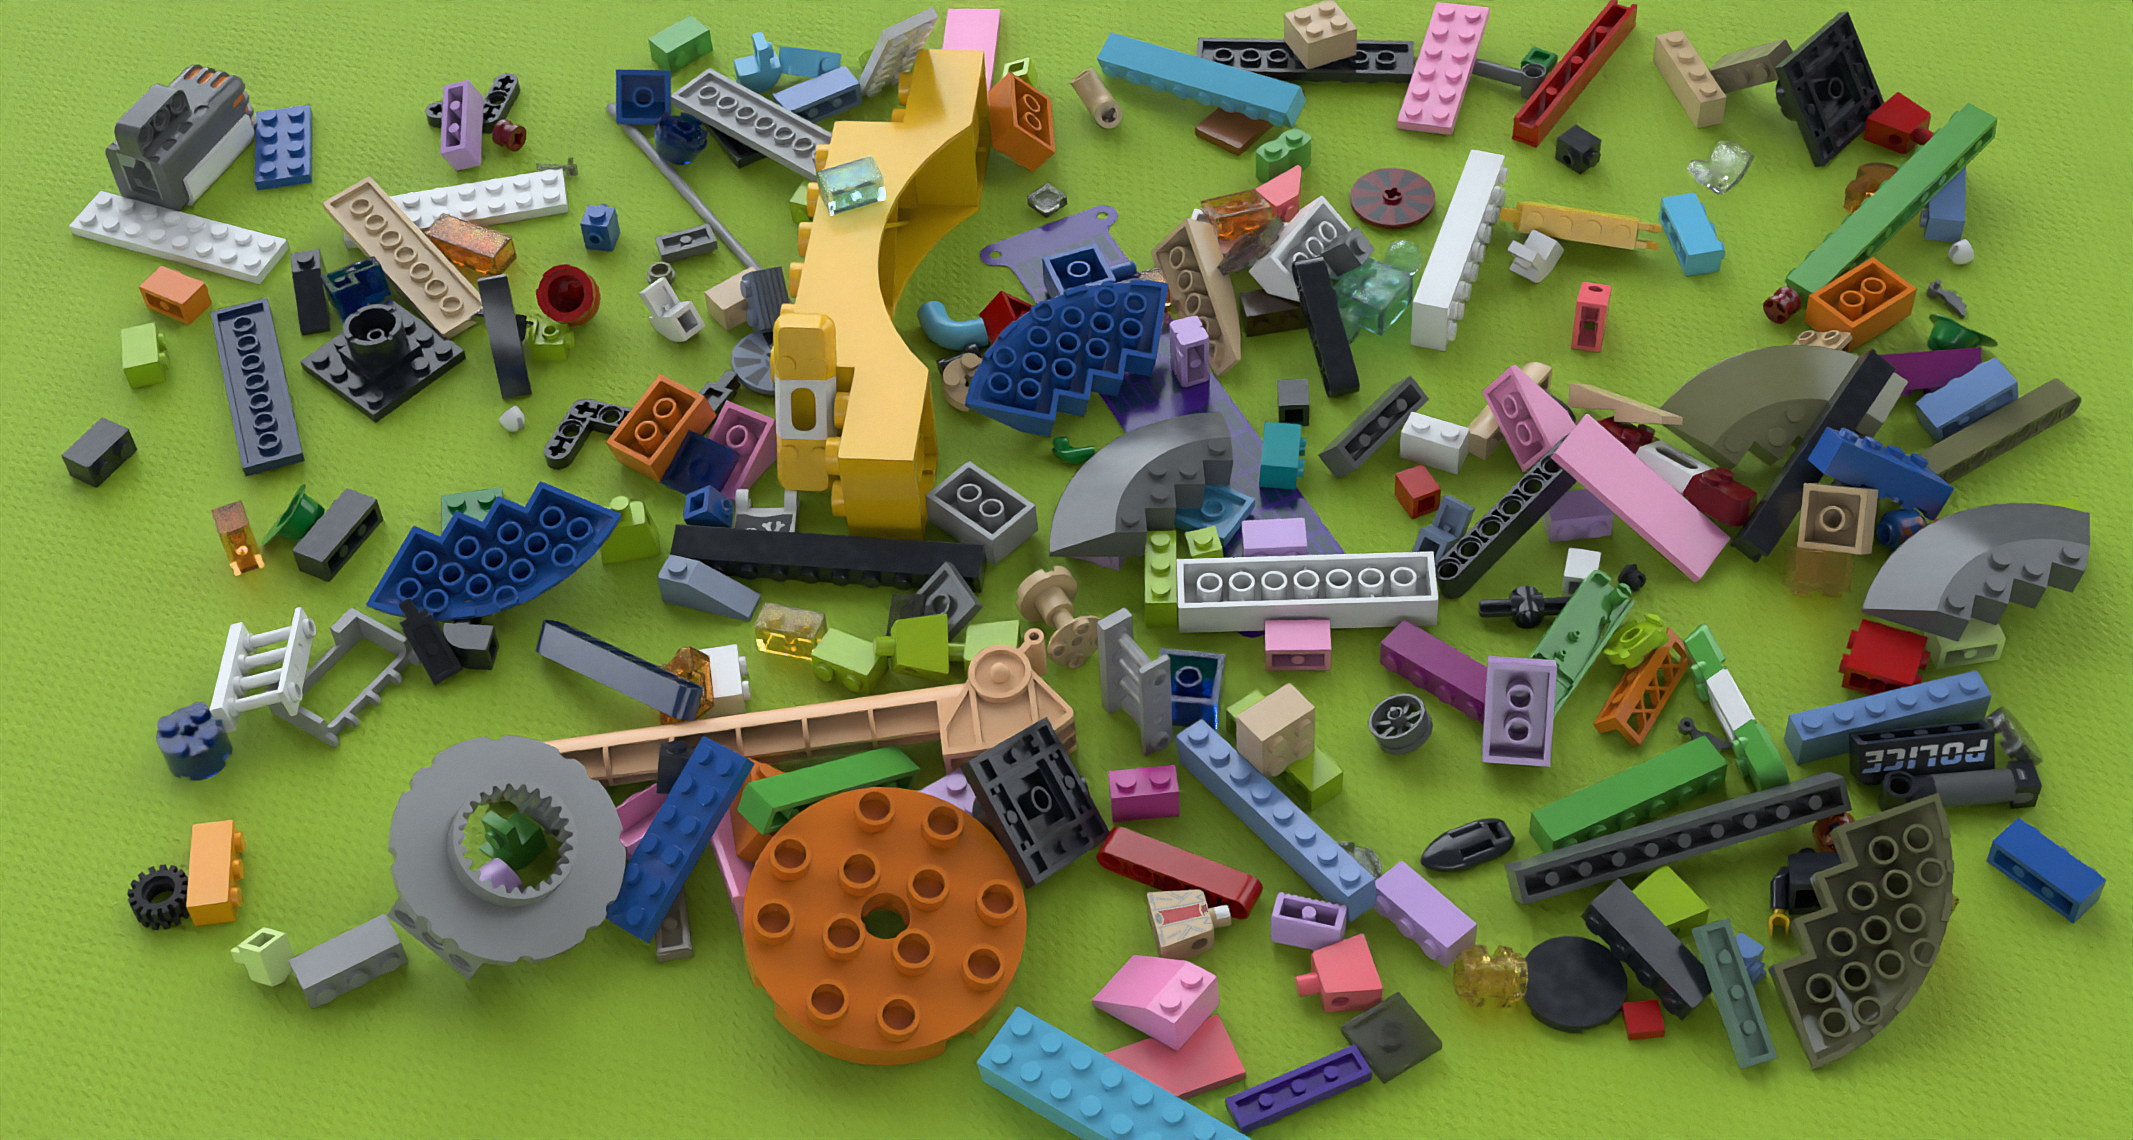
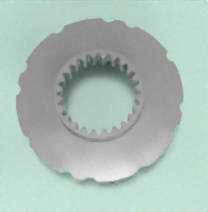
(467, 918)

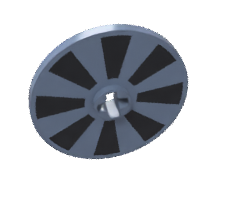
(752, 361)

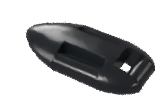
(1468, 846)

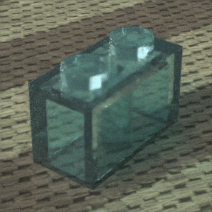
(851, 185)

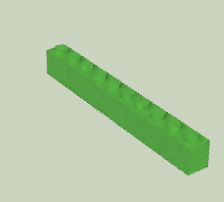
(1895, 201)

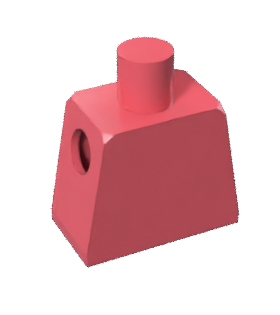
(1591, 307)
(1342, 976)

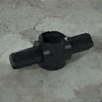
(1524, 607)

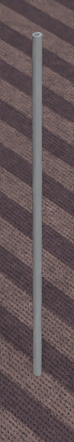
(687, 193)

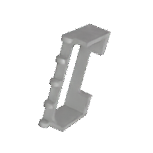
(347, 634)

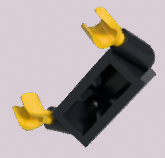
(1792, 886)

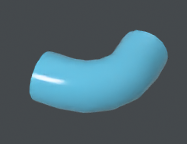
(950, 333)

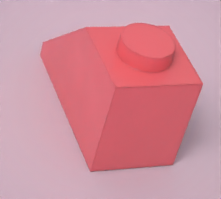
(1283, 194)

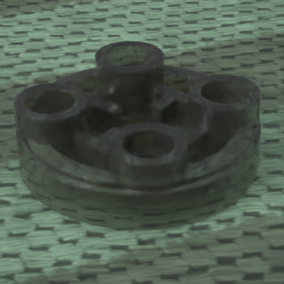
(2016, 741)

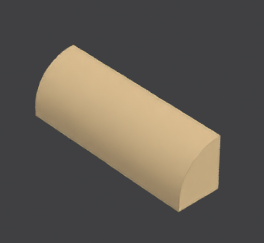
(1484, 430)

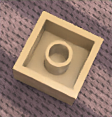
(1320, 34)
(1837, 518)
(1276, 731)

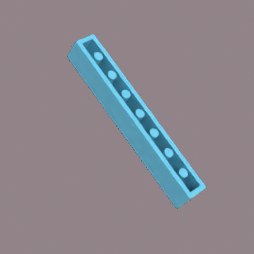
(1201, 80)

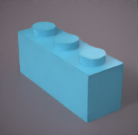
(1691, 234)

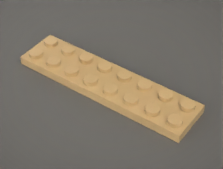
(406, 257)

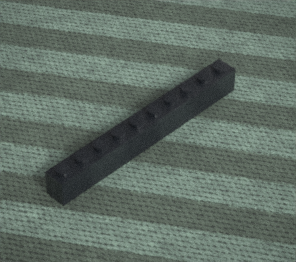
(827, 557)

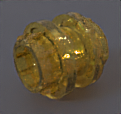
(1490, 976)

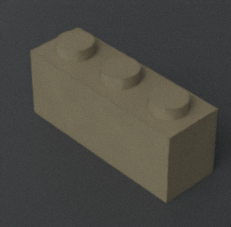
(1750, 66)

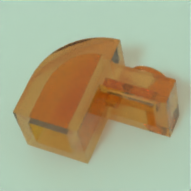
(1867, 183)

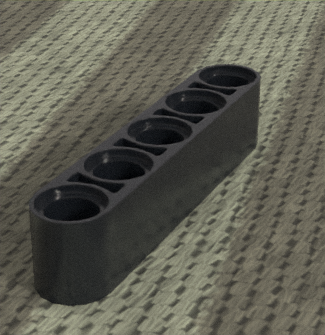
(1325, 327)

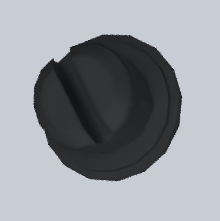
(1632, 577)

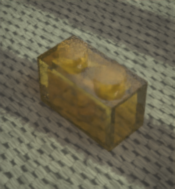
(789, 630)

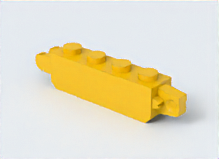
(1580, 225)

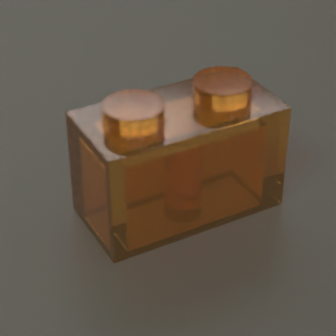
(237, 538)

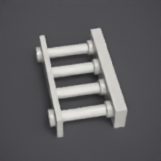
(239, 661)

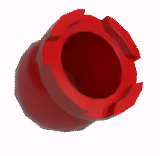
(568, 295)

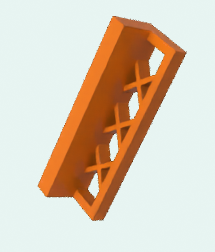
(1628, 694)

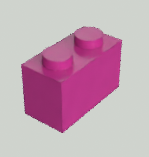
(1144, 793)

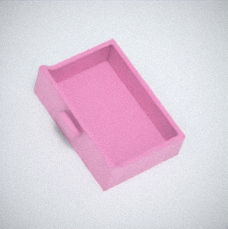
(637, 815)

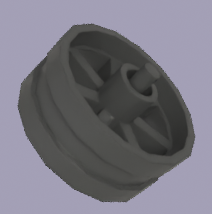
(1396, 718)

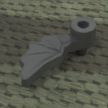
(1949, 297)
(1687, 727)

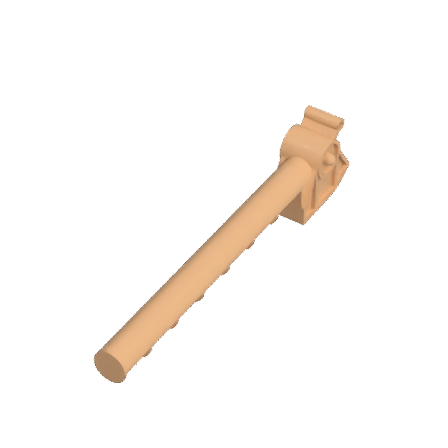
(967, 717)

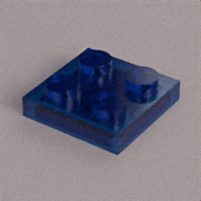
(699, 464)

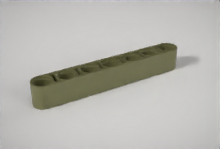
(2002, 430)

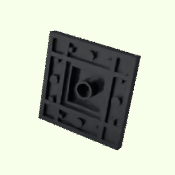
(1828, 89)
(382, 359)
(1034, 802)

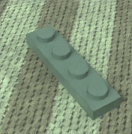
(1734, 993)

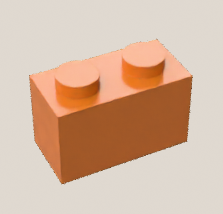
(175, 294)

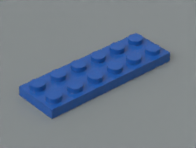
(677, 837)

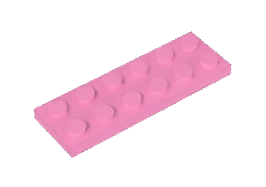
(1443, 68)

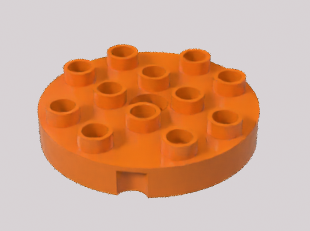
(870, 994)

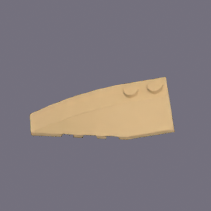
(1199, 289)

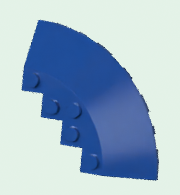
(1066, 350)
(495, 561)

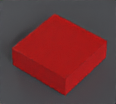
(1643, 1019)

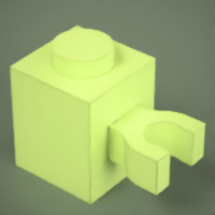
(265, 956)

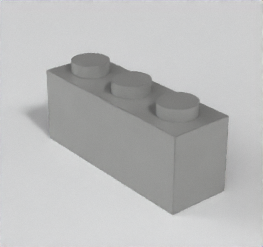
(348, 961)

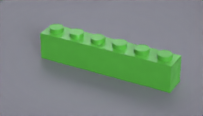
(1630, 796)
(777, 799)

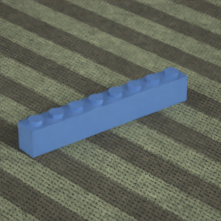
(1276, 819)

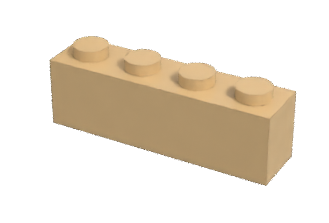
(1689, 79)

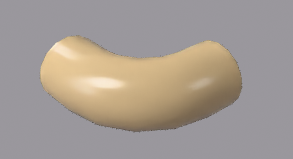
(1097, 98)

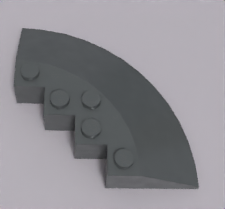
(1139, 485)
(1978, 565)

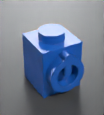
(600, 228)
(708, 508)

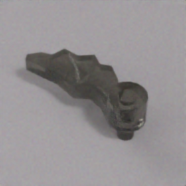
(570, 168)

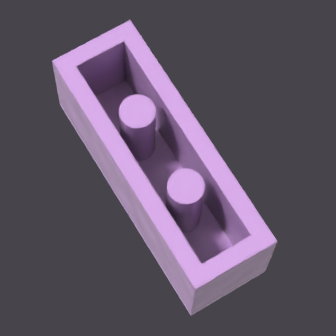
(462, 125)
(1424, 914)

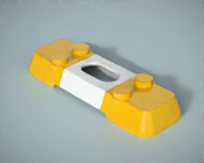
(804, 359)

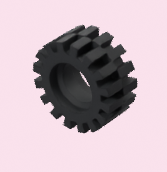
(154, 884)

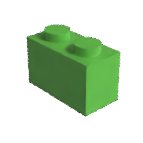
(680, 44)

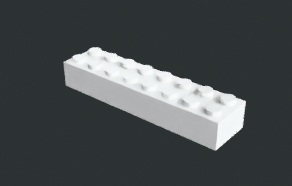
(1458, 251)
(1336, 587)

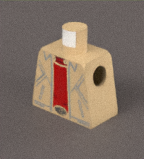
(1184, 923)

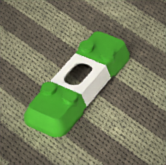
(1750, 742)

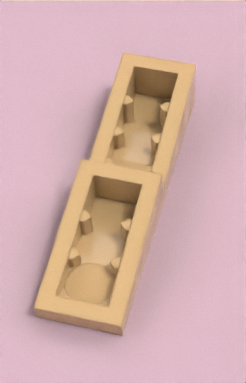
(1625, 409)

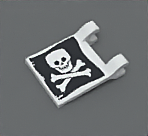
(766, 518)

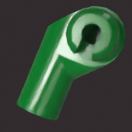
(1069, 454)

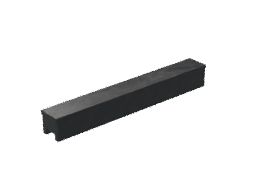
(1785, 494)

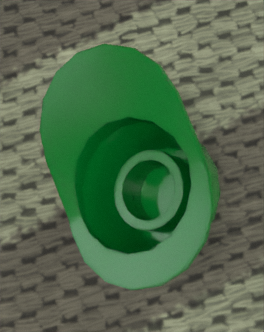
(1951, 335)
(297, 518)

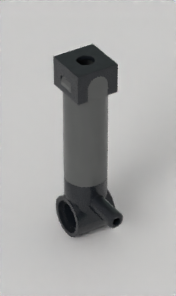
(2013, 784)

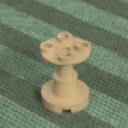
(1050, 599)

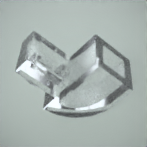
(1724, 168)

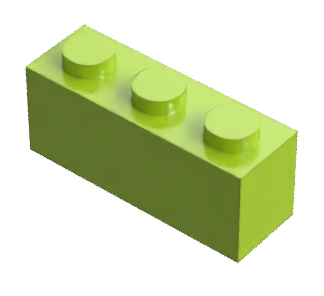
(1161, 579)

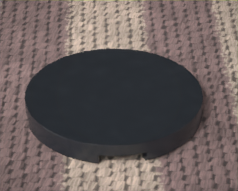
(1574, 984)

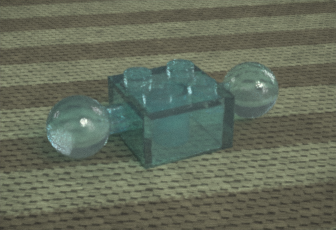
(1378, 291)

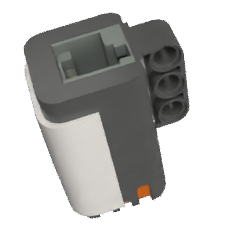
(181, 137)

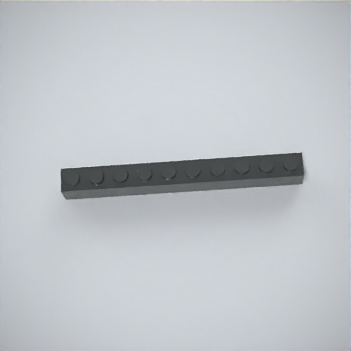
(1677, 837)

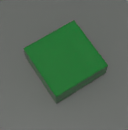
(1541, 57)

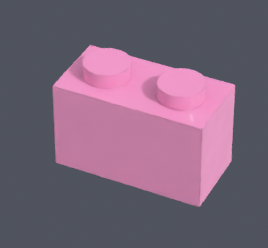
(1297, 645)

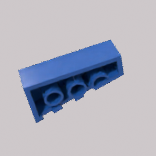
(1887, 469)

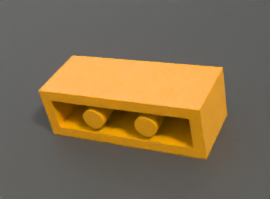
(215, 873)

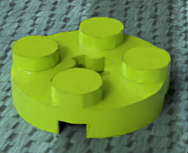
(1635, 640)

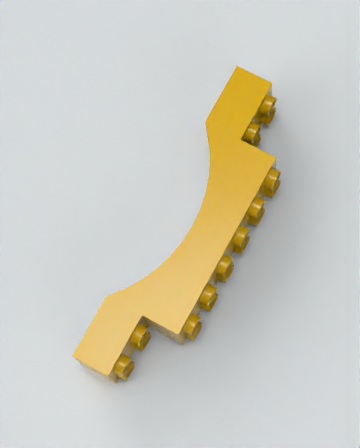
(857, 270)

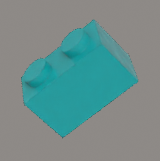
(1281, 455)

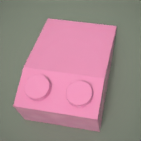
(1526, 416)
(752, 437)
(1160, 997)

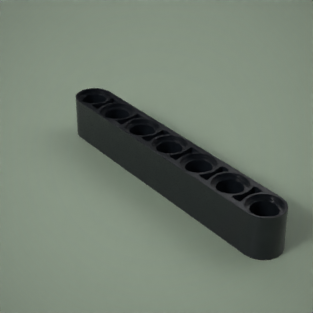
(1502, 526)

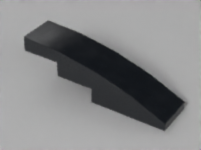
(504, 336)

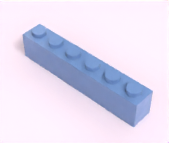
(1826, 729)

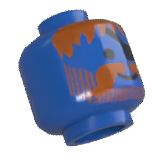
(1898, 526)

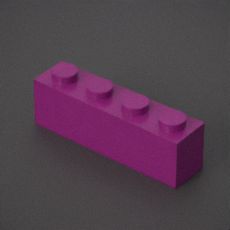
(1933, 368)
(1436, 668)

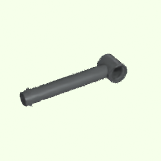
(1527, 78)

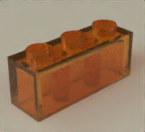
(472, 245)

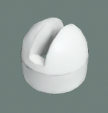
(1961, 252)
(513, 419)

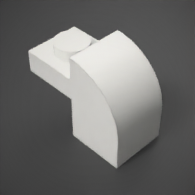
(1535, 257)
(670, 316)

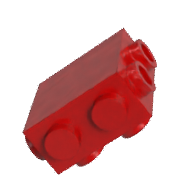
(1883, 658)

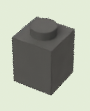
(1347, 251)

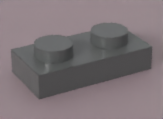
(686, 243)

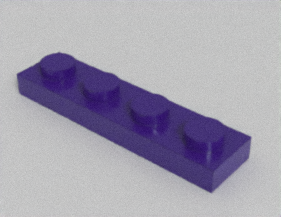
(1298, 1089)

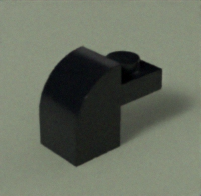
(472, 643)

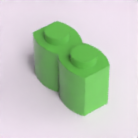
(1281, 155)

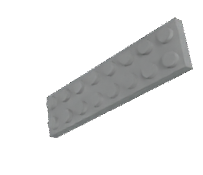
(753, 121)

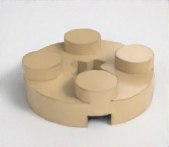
(955, 379)

